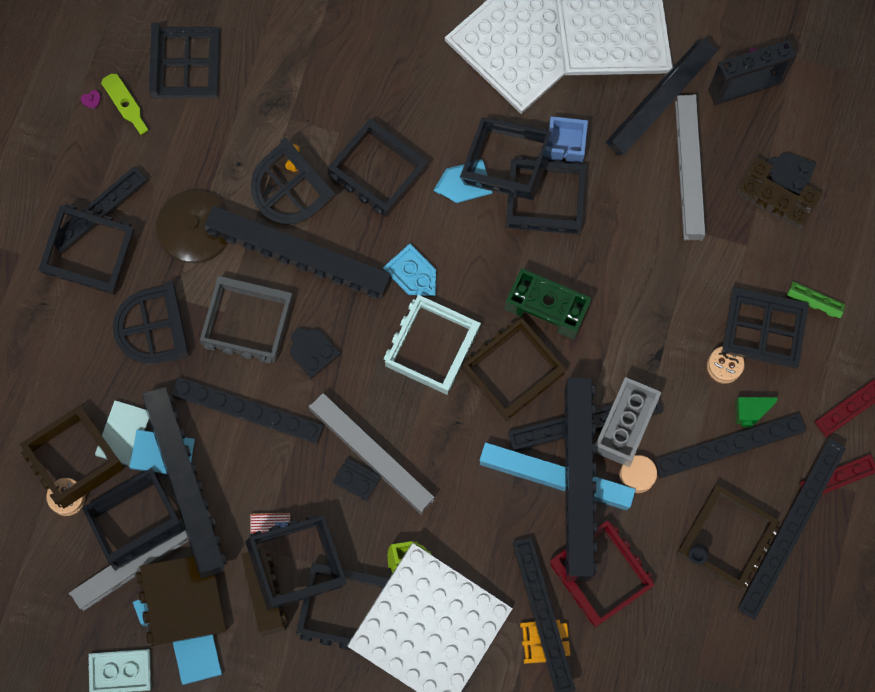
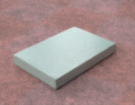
(121, 430)
(120, 671)

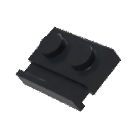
(356, 479)

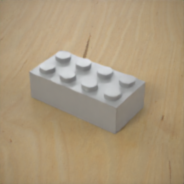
(627, 422)

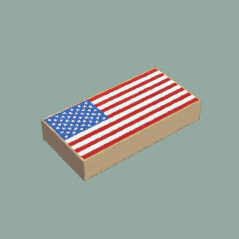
(263, 522)

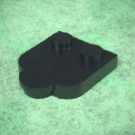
(791, 172)
(312, 351)

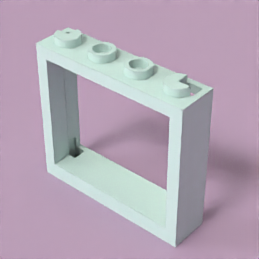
(407, 323)

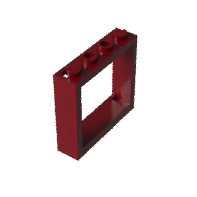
(633, 561)

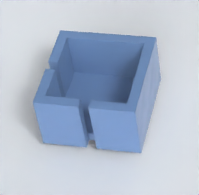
(569, 139)

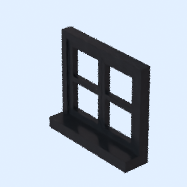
(158, 61)
(770, 303)

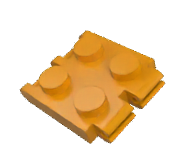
(536, 650)

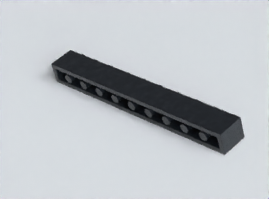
(297, 252)
(183, 483)

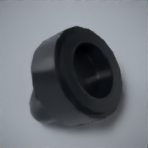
(698, 553)

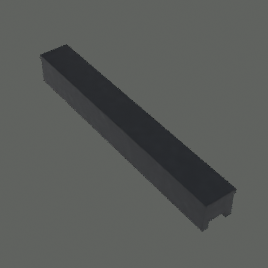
(661, 96)

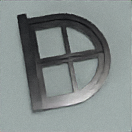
(306, 171)
(174, 322)

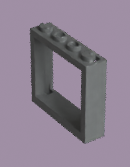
(252, 290)

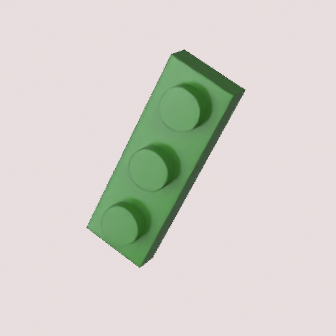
(816, 300)

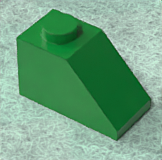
(752, 409)

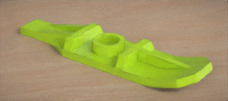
(119, 95)

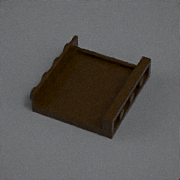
(178, 602)

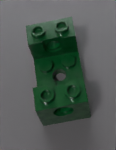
(565, 312)

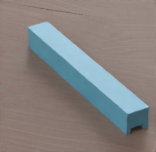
(551, 475)

